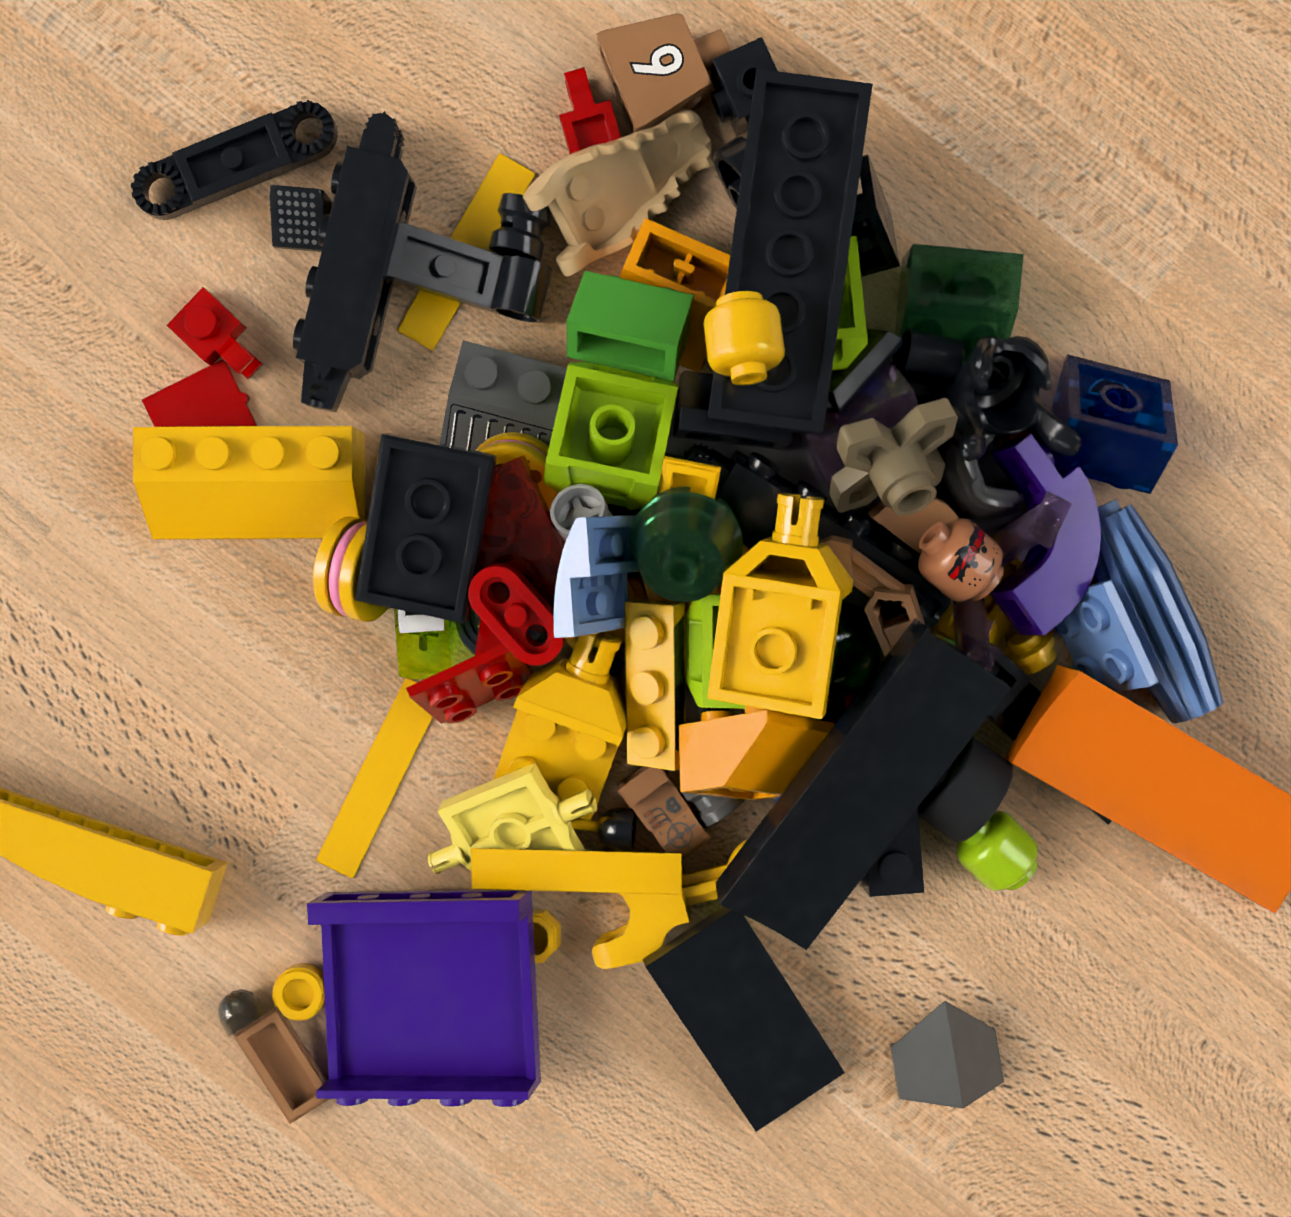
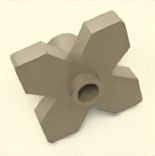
(893, 462)

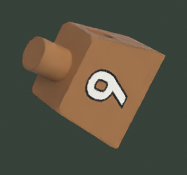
(658, 68)

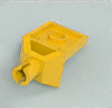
(780, 617)
(569, 721)

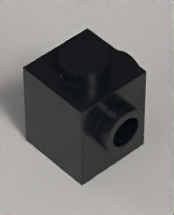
(734, 82)

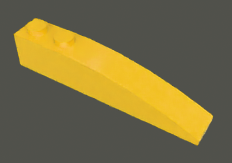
(111, 864)

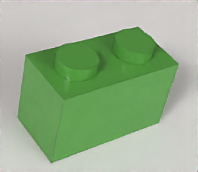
(629, 325)

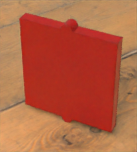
(201, 400)

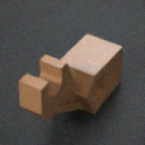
(877, 585)

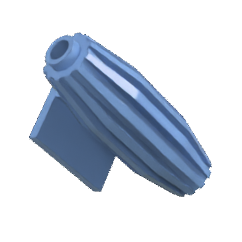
(1139, 624)

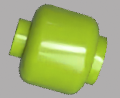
(1000, 853)

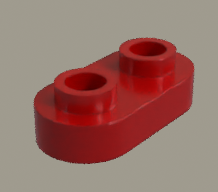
(514, 616)

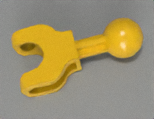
(654, 917)

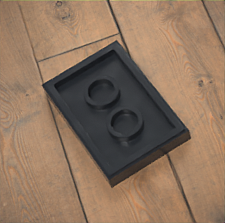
(425, 527)

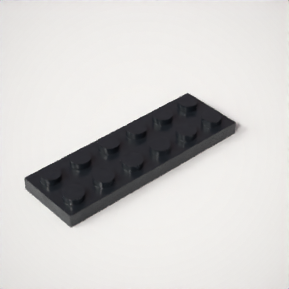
(795, 239)

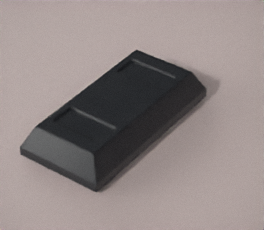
(849, 382)

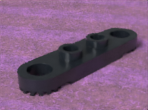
(234, 160)

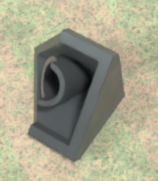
(947, 1059)

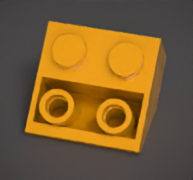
(685, 265)
(746, 753)

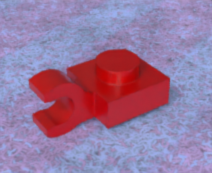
(588, 122)
(213, 332)

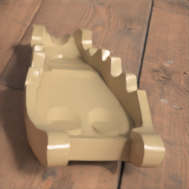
(612, 186)

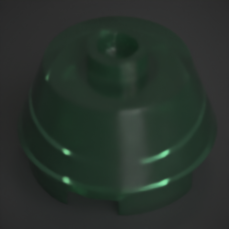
(684, 543)

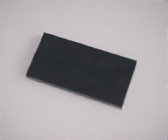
(743, 1016)

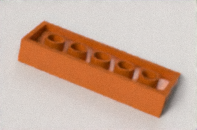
(1159, 785)

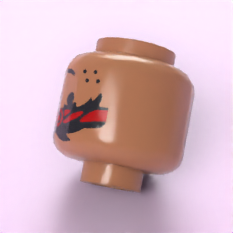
(960, 560)

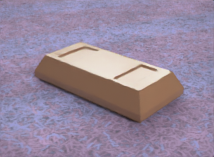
(282, 1063)

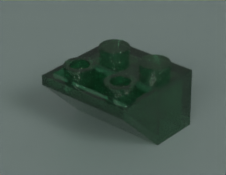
(959, 293)

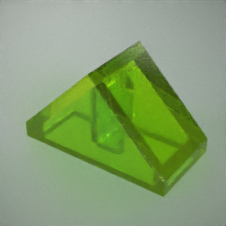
(425, 652)

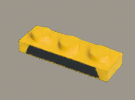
(654, 681)

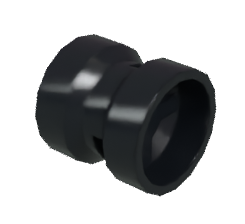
(519, 228)

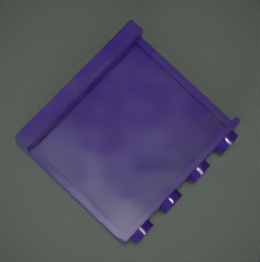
(429, 996)

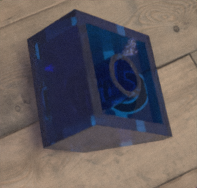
(1121, 422)

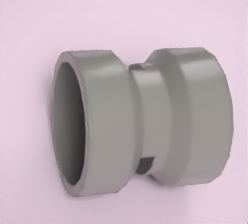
(574, 503)

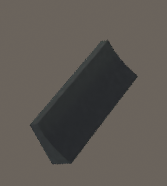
(860, 785)

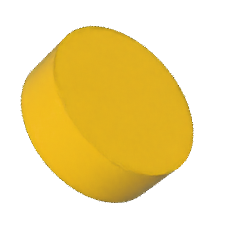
(299, 991)

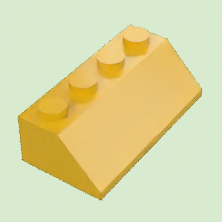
(248, 480)

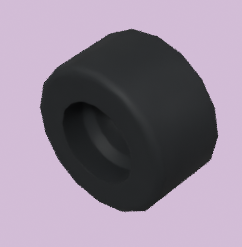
(967, 792)

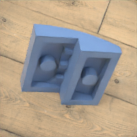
(593, 577)

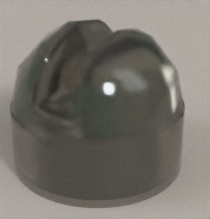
(239, 1010)

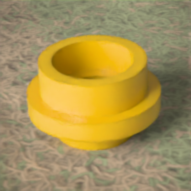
(1031, 652)

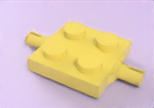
(510, 814)

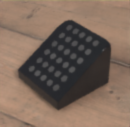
(297, 216)

